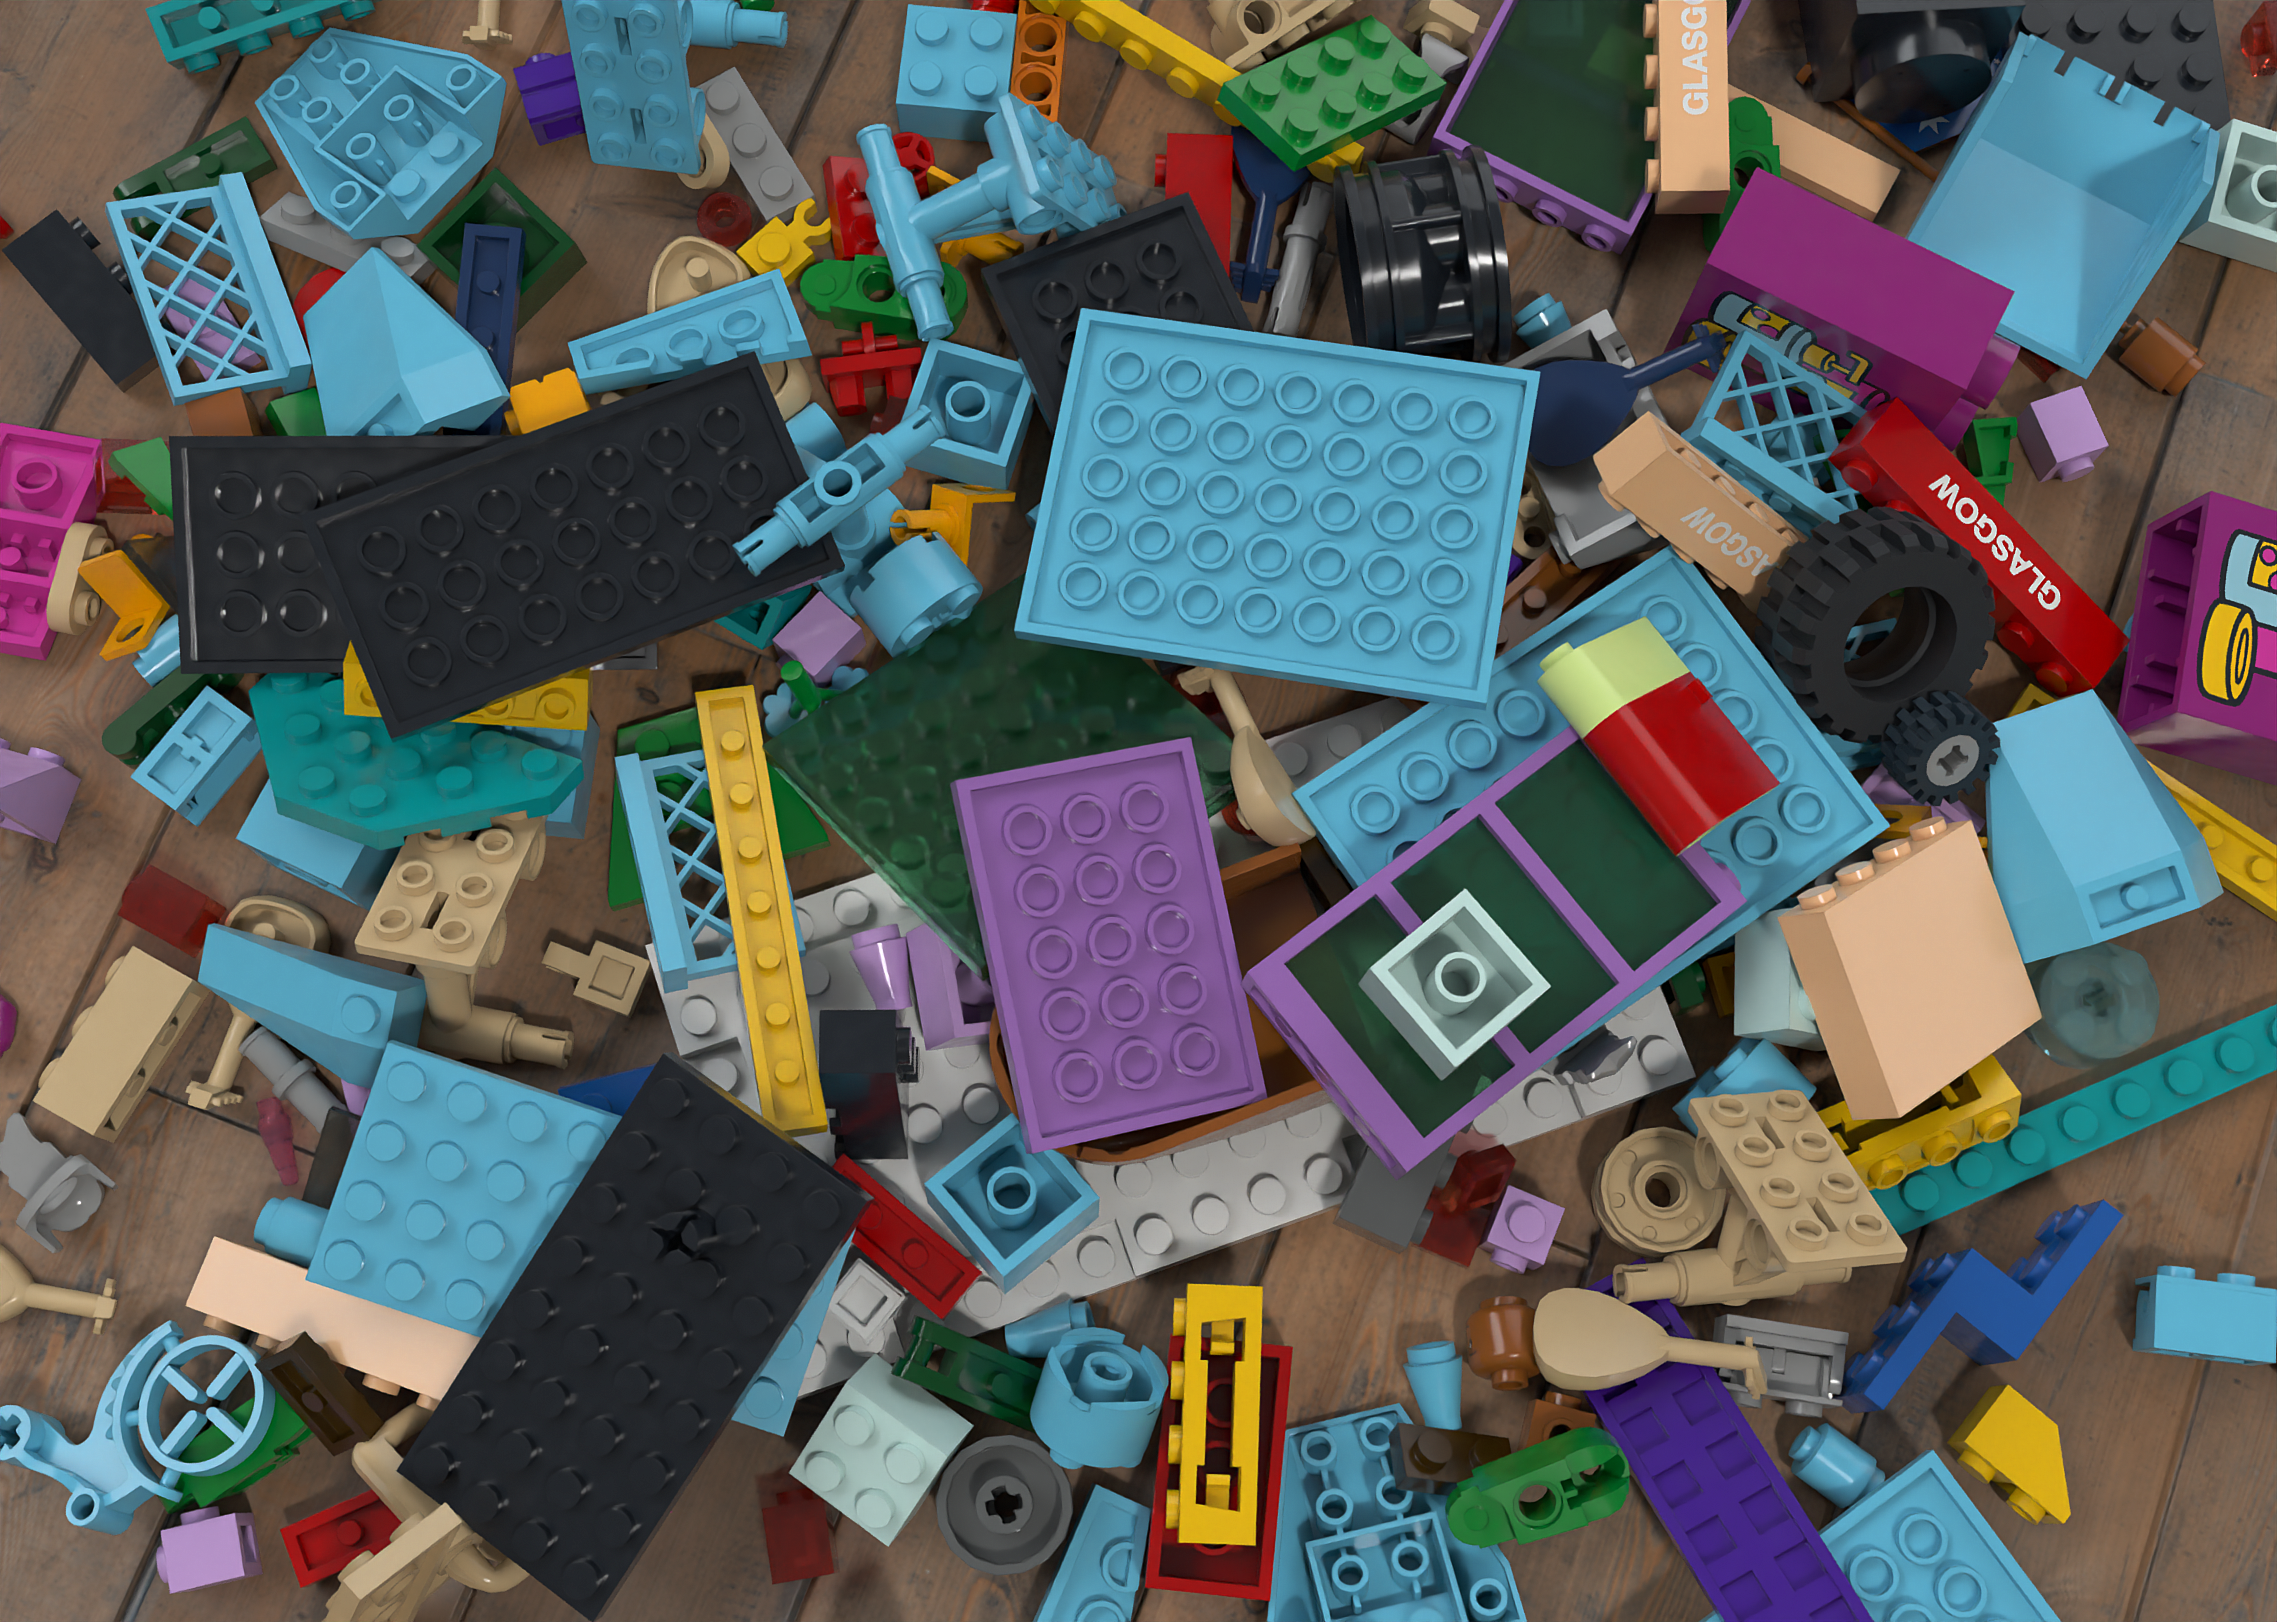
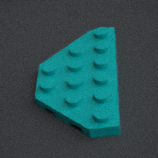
(365, 788)

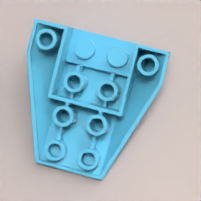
(383, 129)
(395, 358)
(2086, 832)
(1371, 1551)

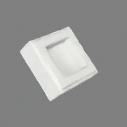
(864, 1301)

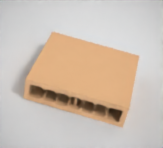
(1910, 968)

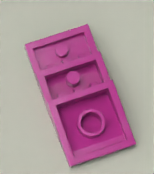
(42, 493)

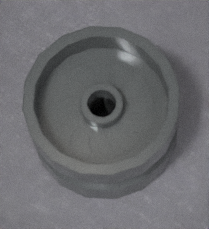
(968, 1505)

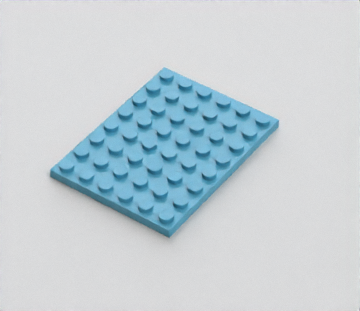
(1280, 507)
(1448, 755)

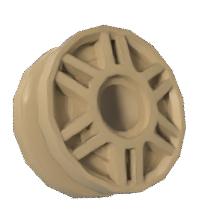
(1626, 1211)

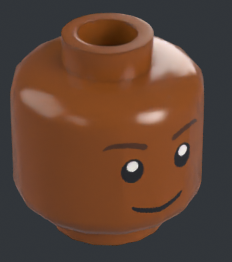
(1502, 1342)

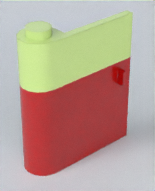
(1656, 731)

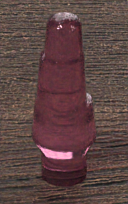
(277, 1136)

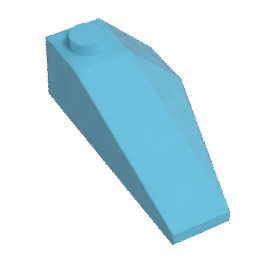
(314, 1000)

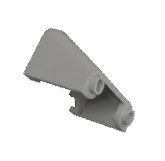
(1586, 523)

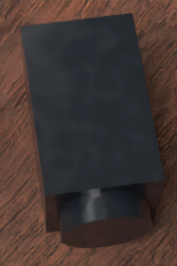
(1904, 55)

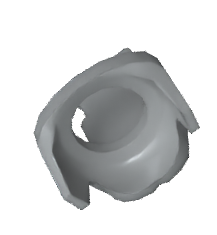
(1592, 1058)
(58, 1188)

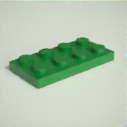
(1331, 92)

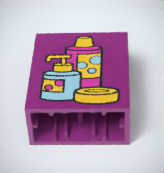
(1851, 309)
(2207, 638)

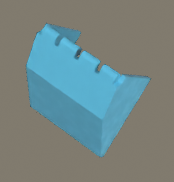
(2066, 198)

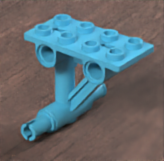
(637, 77)
(1031, 185)
(842, 495)

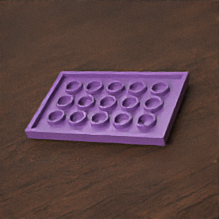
(1108, 943)

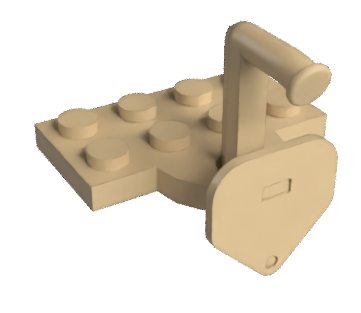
(424, 1549)

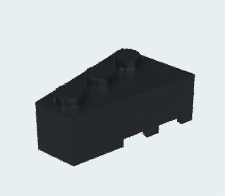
(87, 296)
(866, 1078)

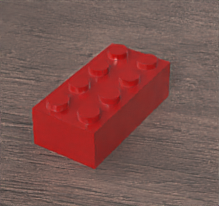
(1222, 1568)

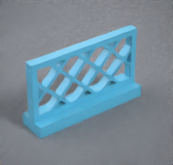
(253, 269)
(1748, 462)
(657, 871)

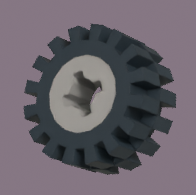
(1940, 748)

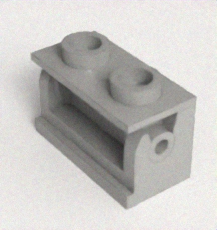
(1800, 1363)

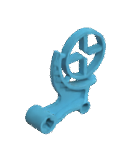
(109, 1467)

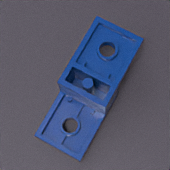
(1976, 1305)

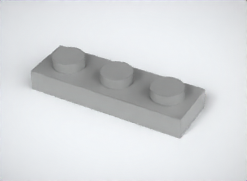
(754, 148)
(299, 227)

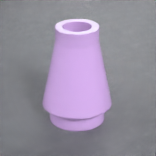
(883, 965)

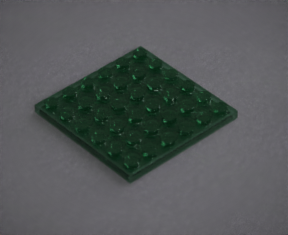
(964, 709)

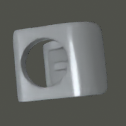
(1447, 64)

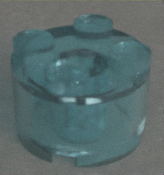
(2122, 1003)

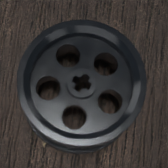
(1424, 256)

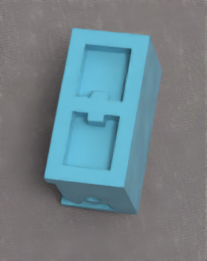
(200, 756)
(2206, 1318)

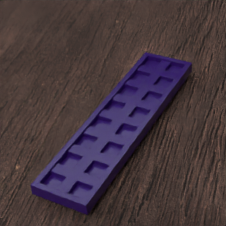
(1720, 1491)

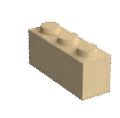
(120, 1044)

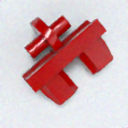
(866, 365)

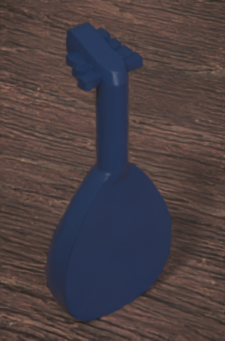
(1270, 185)
(1588, 400)

